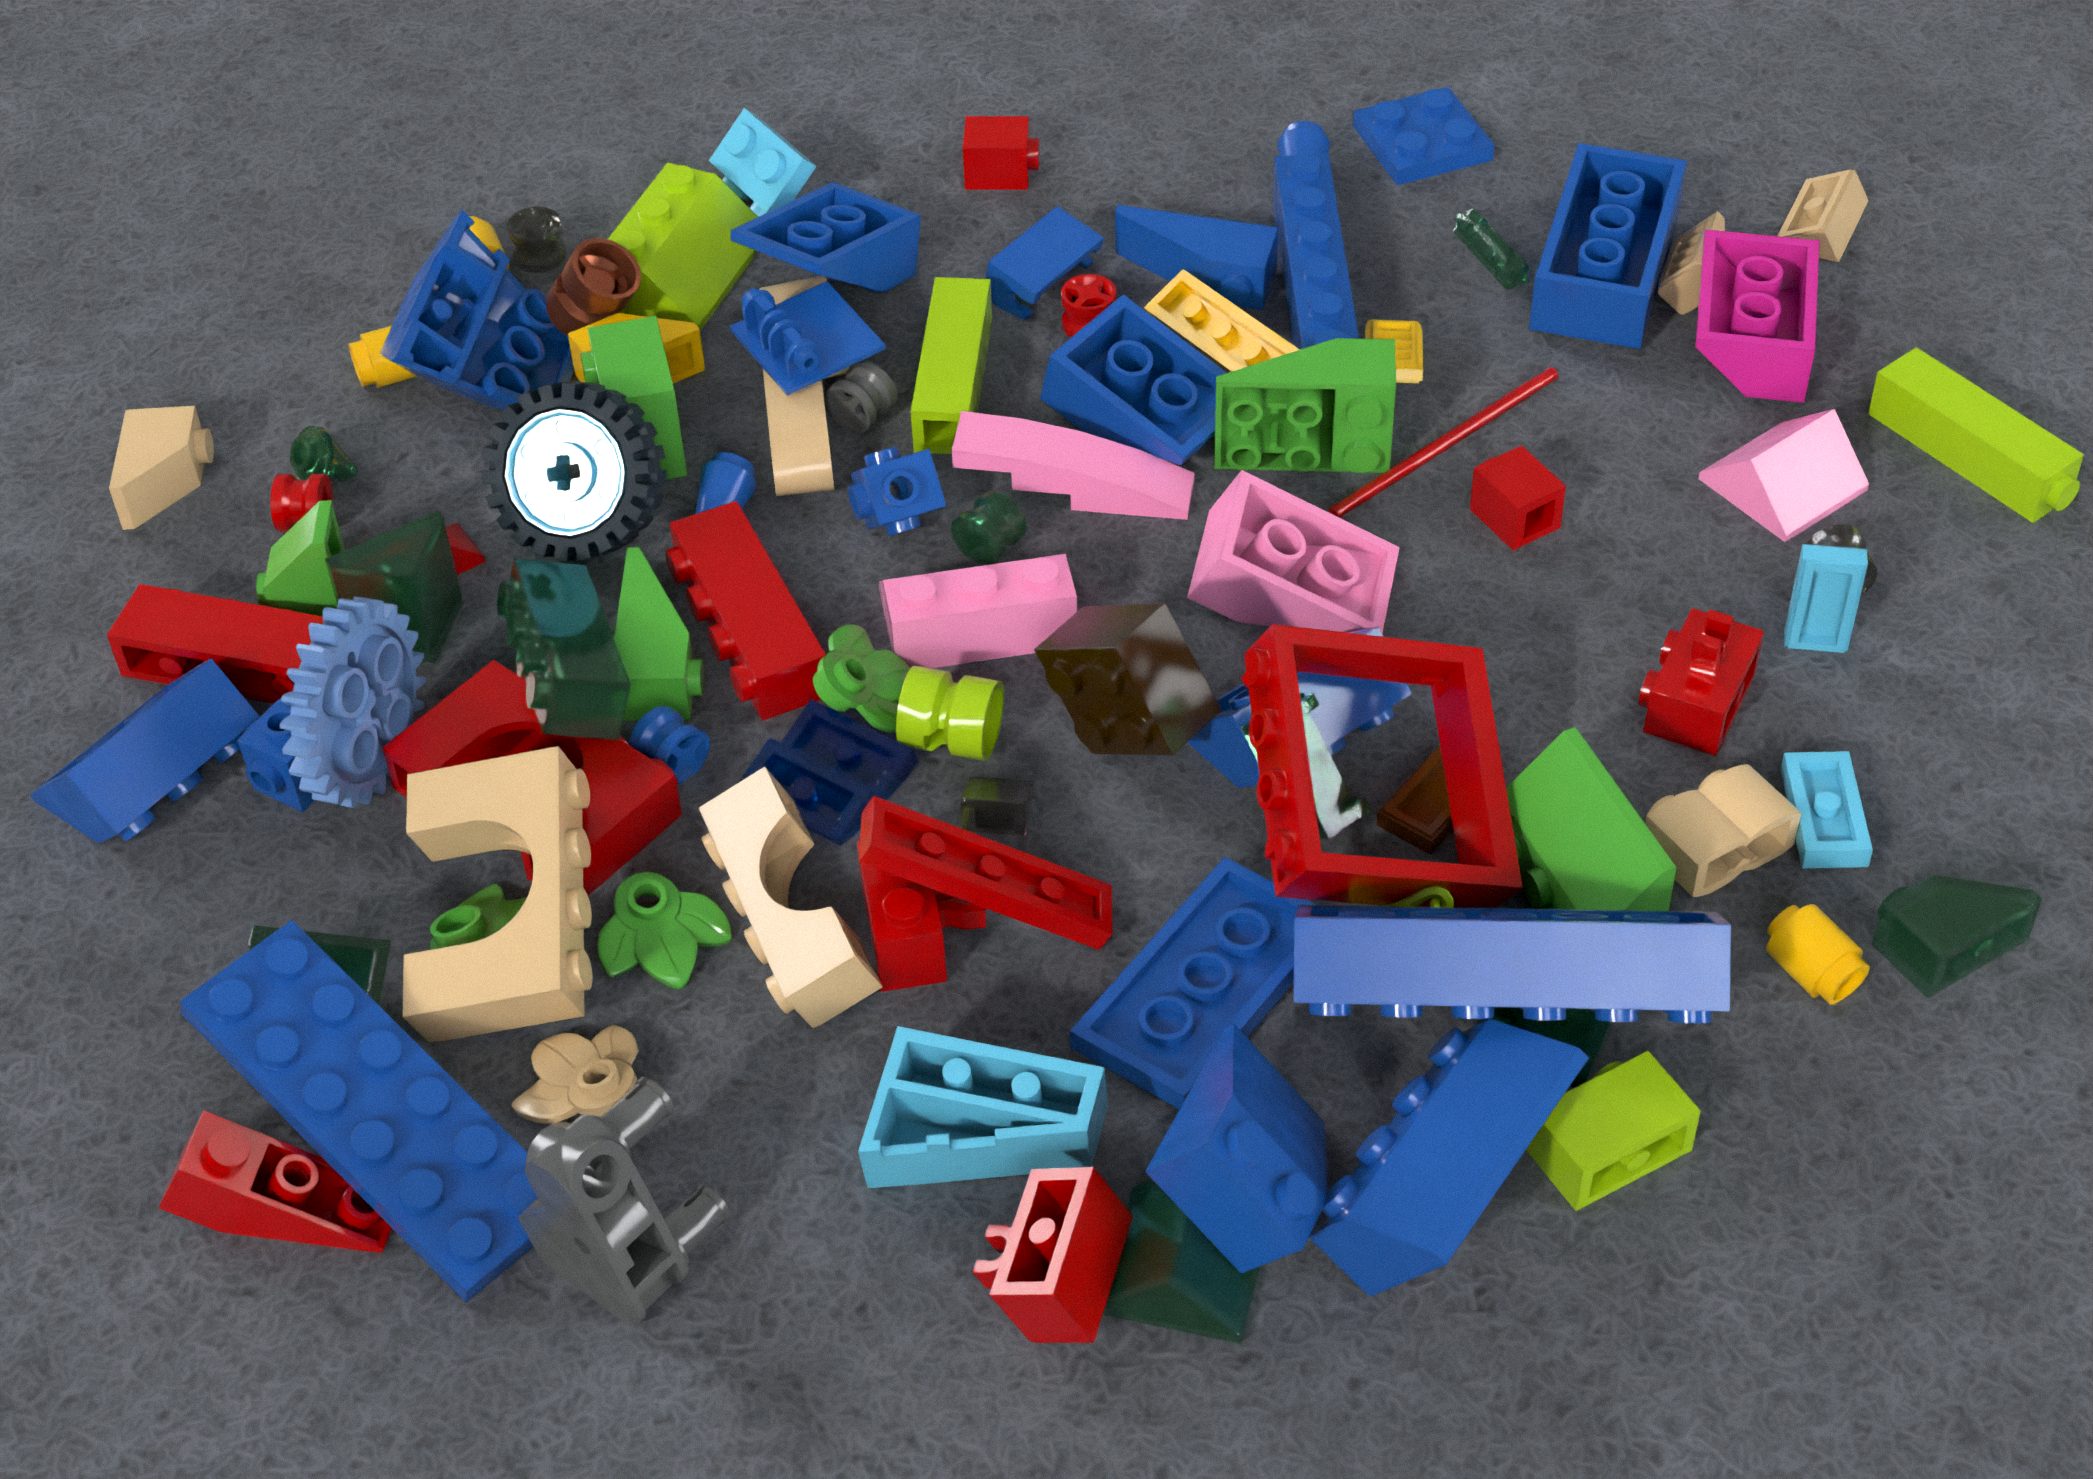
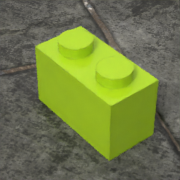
(1615, 1130)

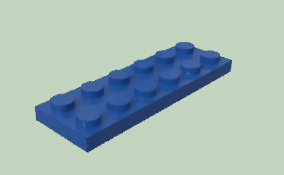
(371, 1105)

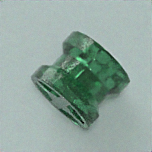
(989, 528)

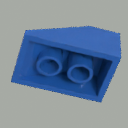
(839, 237)
(1134, 384)
(1245, 1157)

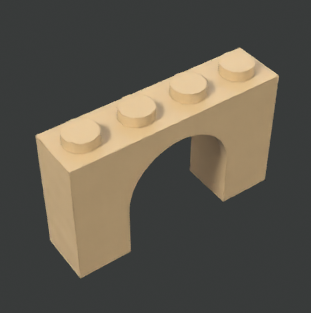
(537, 962)

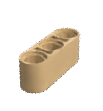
(798, 439)

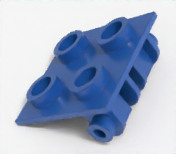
(803, 335)

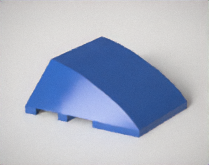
(476, 325)

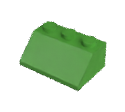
(1582, 837)

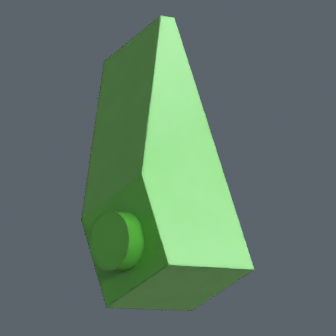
(654, 644)

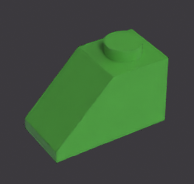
(297, 564)

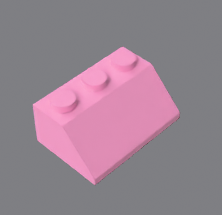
(977, 611)

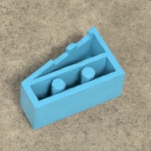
(978, 1112)

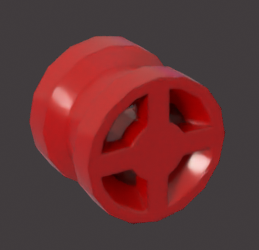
(1084, 300)
(294, 498)

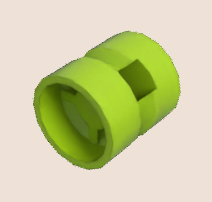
(951, 713)

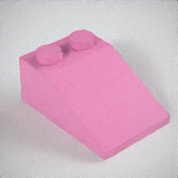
(1290, 563)

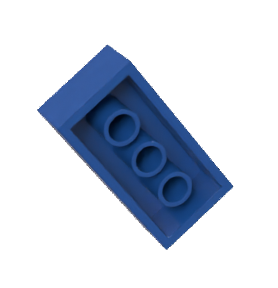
(1607, 246)

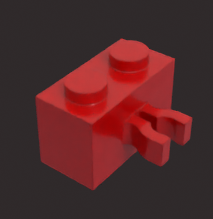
(1701, 680)
(908, 926)
(1057, 1255)

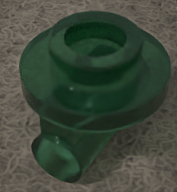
(318, 453)

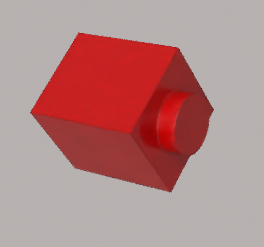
(998, 153)
(1517, 497)

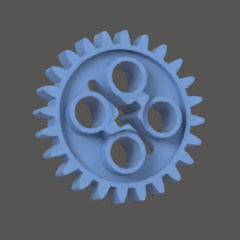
(351, 699)

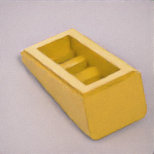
(1408, 346)

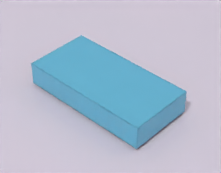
(1825, 598)

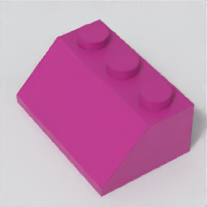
(1759, 311)

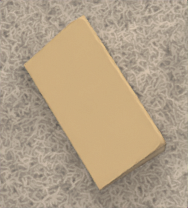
(1827, 212)

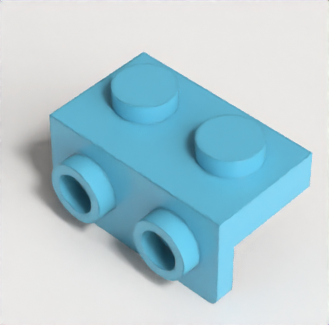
(760, 164)

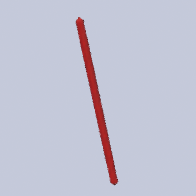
(1443, 443)

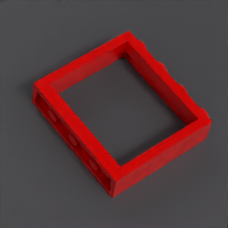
(1470, 757)

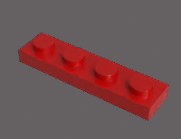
(985, 873)

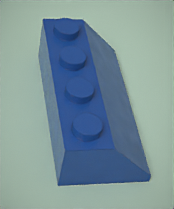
(1443, 1152)

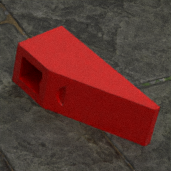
(267, 1190)

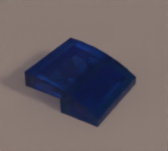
(834, 769)

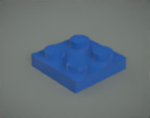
(1423, 135)

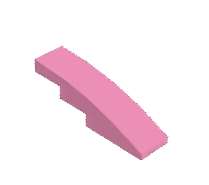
(1067, 461)

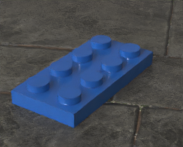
(1207, 968)

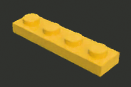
(1215, 324)

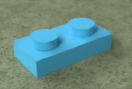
(1832, 816)

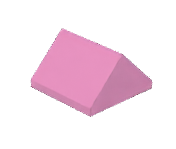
(1791, 474)

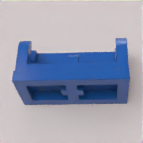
(1040, 260)

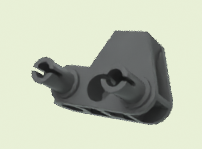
(599, 1218)

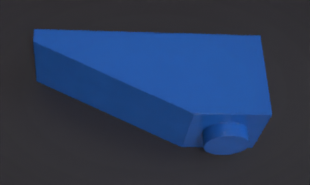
(1223, 254)

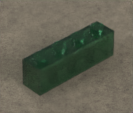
(564, 649)

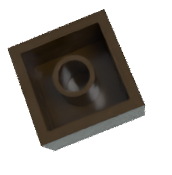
(1128, 679)

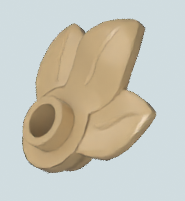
(579, 1075)

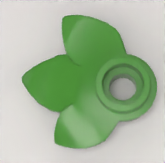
(861, 677)
(474, 918)
(662, 936)

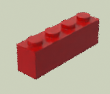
(747, 609)
(174, 631)

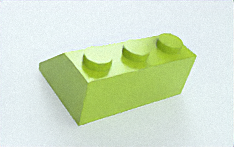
(684, 244)

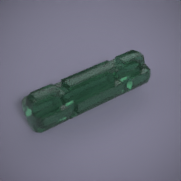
(1491, 248)

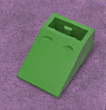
(1310, 410)

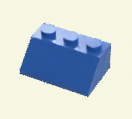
(1342, 708)
(149, 756)

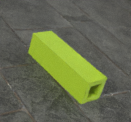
(951, 361)
(1976, 435)

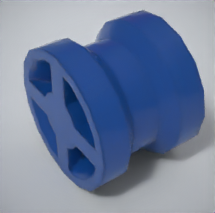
(665, 737)

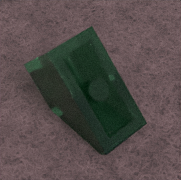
(1951, 928)

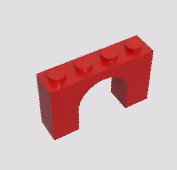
(490, 719)

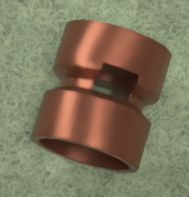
(593, 285)

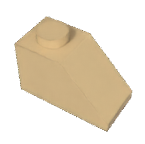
(157, 461)

